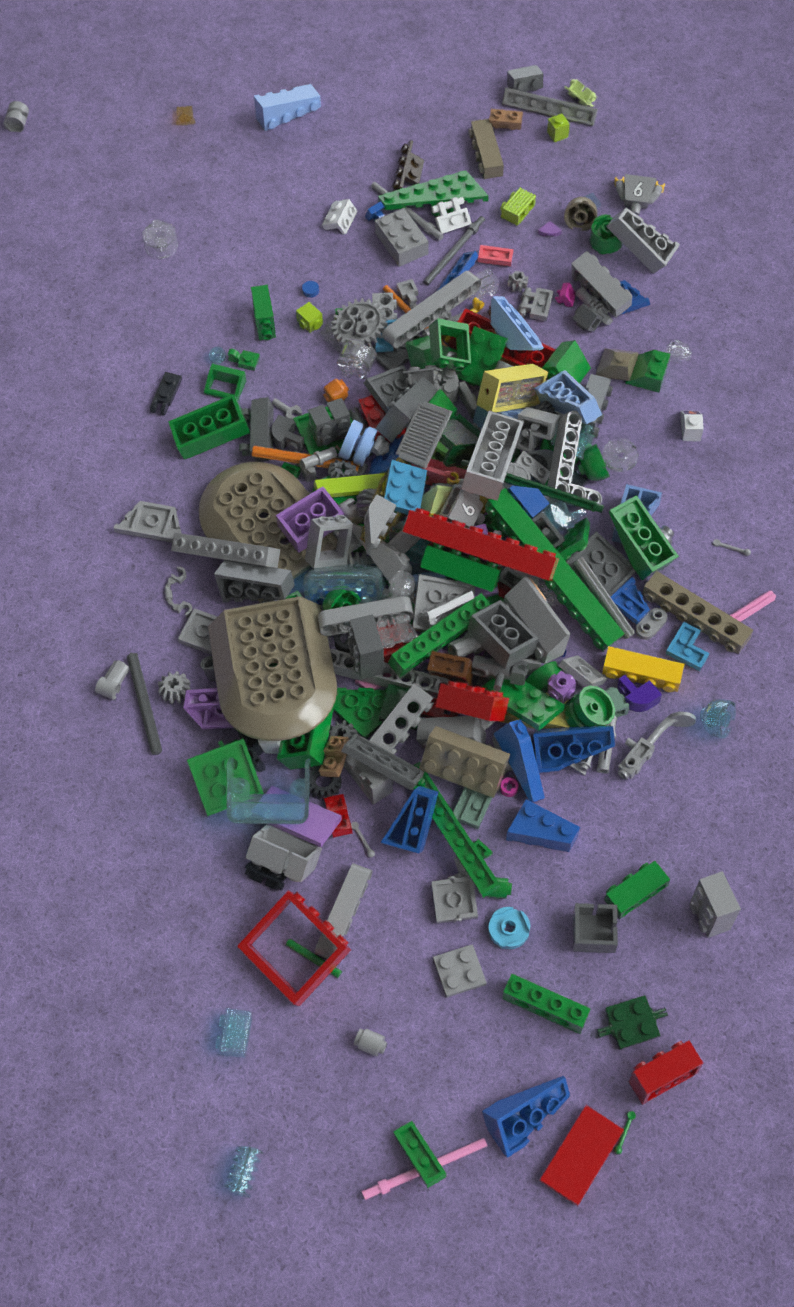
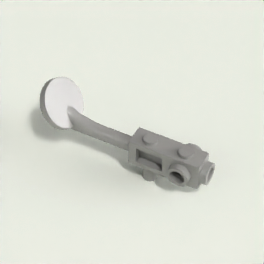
(644, 748)

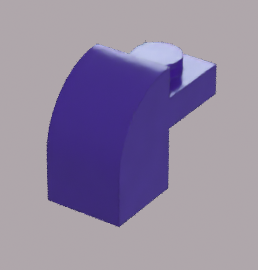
(639, 698)

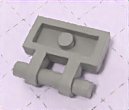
(541, 303)

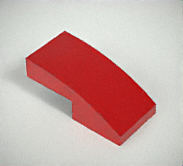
(338, 805)

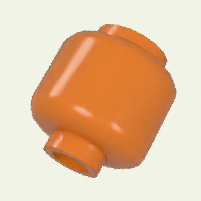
(335, 390)

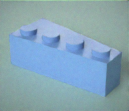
(284, 106)
(568, 396)

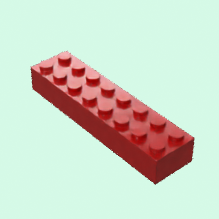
(481, 545)

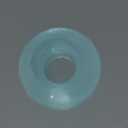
(217, 351)

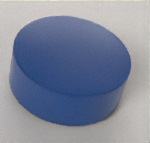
(310, 289)

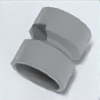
(16, 116)

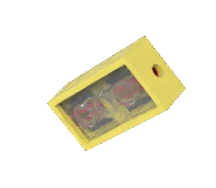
(510, 388)

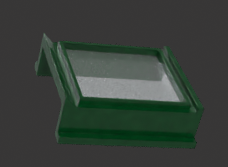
(460, 439)

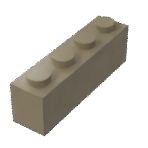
(486, 149)

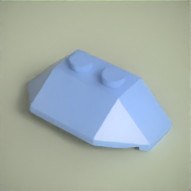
(511, 325)

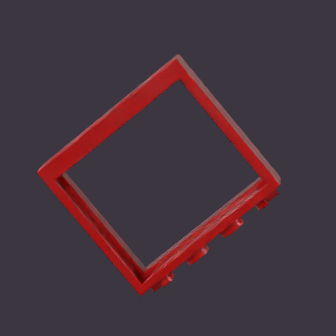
(270, 972)

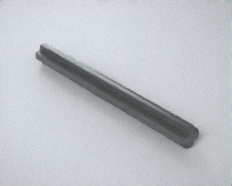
(144, 704)

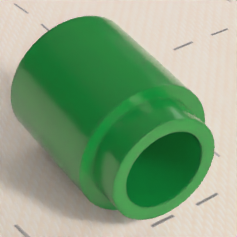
(506, 889)

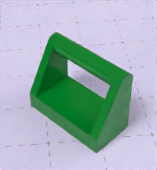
(227, 375)

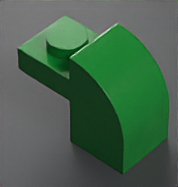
(541, 676)

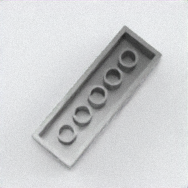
(492, 455)

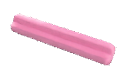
(754, 606)

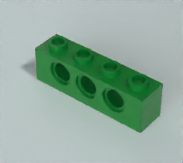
(546, 1003)

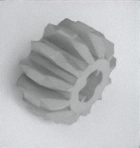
(173, 687)

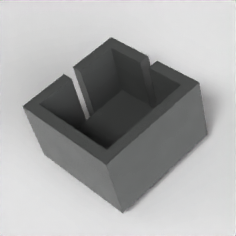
(327, 430)
(594, 932)

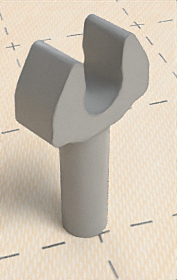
(288, 410)

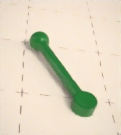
(631, 1116)

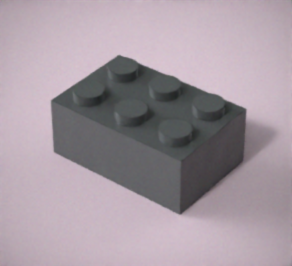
(502, 634)
(366, 647)

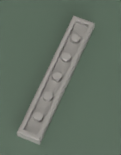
(549, 106)

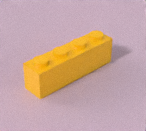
(642, 668)

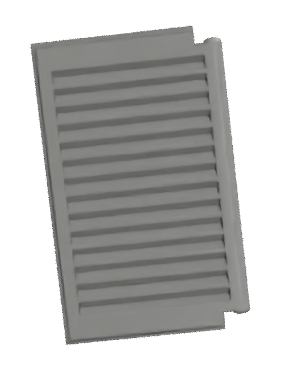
(423, 434)

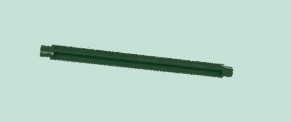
(549, 491)

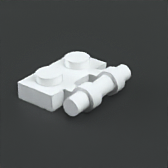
(453, 220)

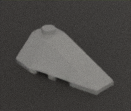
(386, 557)

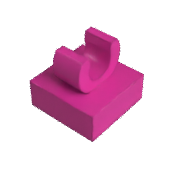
(566, 295)

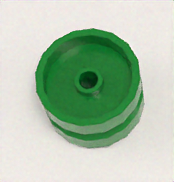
(589, 708)

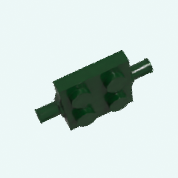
(632, 1022)

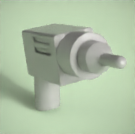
(309, 474)

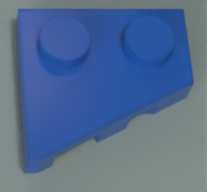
(631, 601)

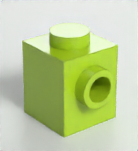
(558, 128)
(309, 317)

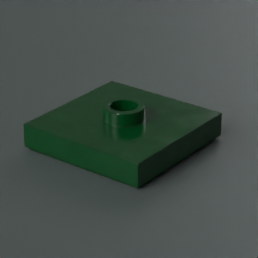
(392, 698)

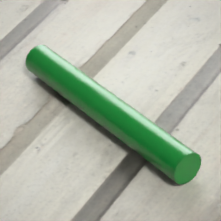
(310, 956)

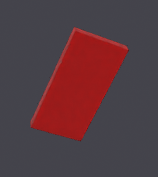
(581, 1155)

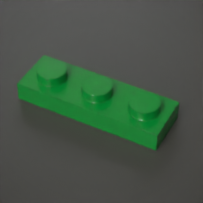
(419, 1154)

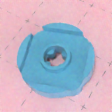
(507, 939)

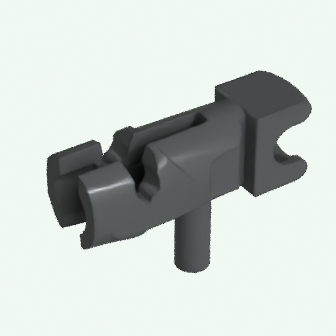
(492, 669)

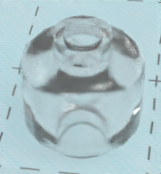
(679, 352)

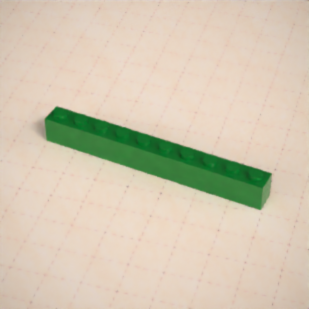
(565, 583)

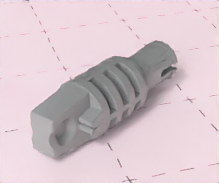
(587, 299)

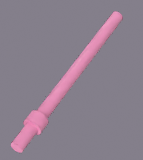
(385, 1185)

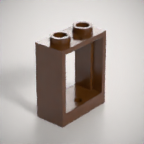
(451, 666)

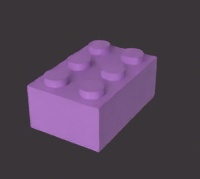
(297, 518)

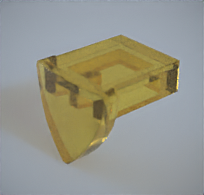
(185, 115)

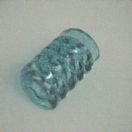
(242, 1170)

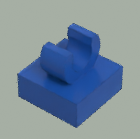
(375, 212)

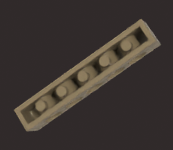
(694, 604)

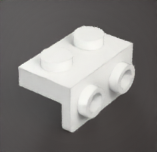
(340, 216)

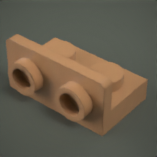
(506, 119)

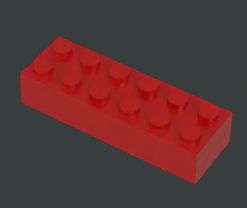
(511, 357)

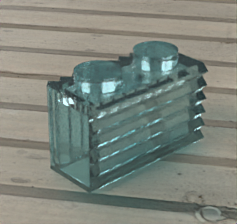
(235, 1033)

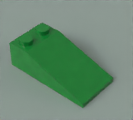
(642, 538)

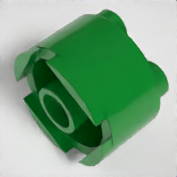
(602, 238)

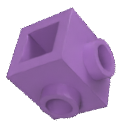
(561, 686)

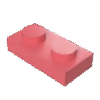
(495, 255)

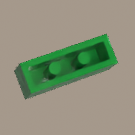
(637, 888)

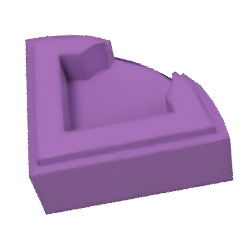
(549, 230)

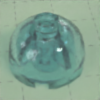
(718, 714)

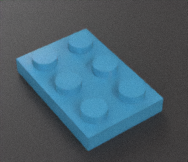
(405, 486)

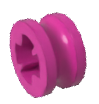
(505, 782)

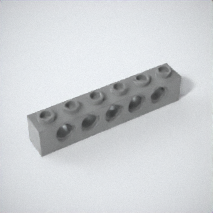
(226, 550)

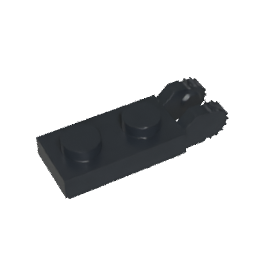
(166, 392)

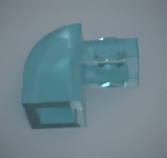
(560, 516)

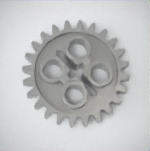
(359, 321)

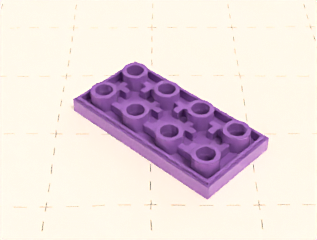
(317, 826)

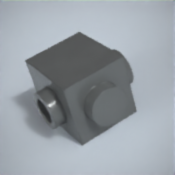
(587, 317)

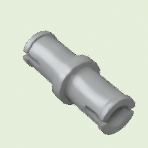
(318, 458)

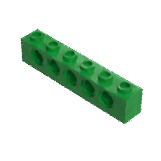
(436, 637)

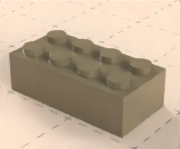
(464, 761)

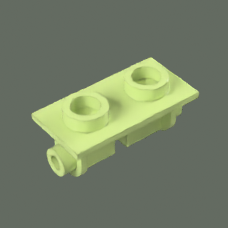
(585, 97)

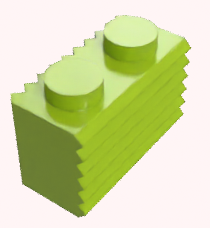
(518, 206)

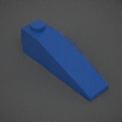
(517, 742)
(569, 745)
(518, 1115)

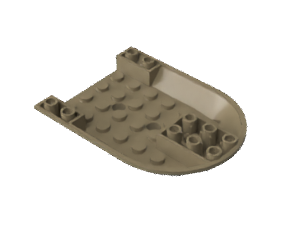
(235, 514)
(279, 699)

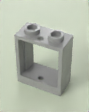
(319, 558)

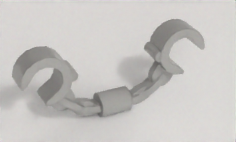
(168, 593)

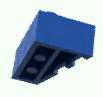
(413, 822)
(542, 828)

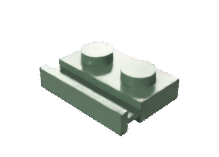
(472, 807)

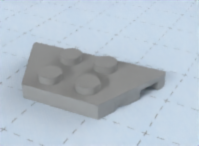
(150, 521)

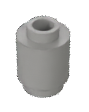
(370, 1042)

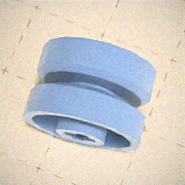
(356, 442)

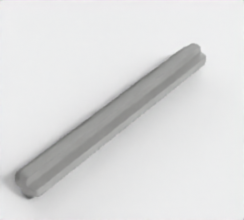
(603, 596)

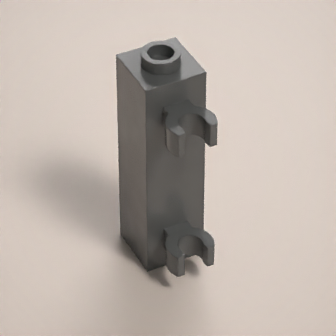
(261, 420)

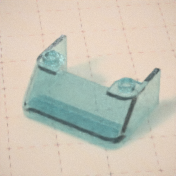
(267, 808)

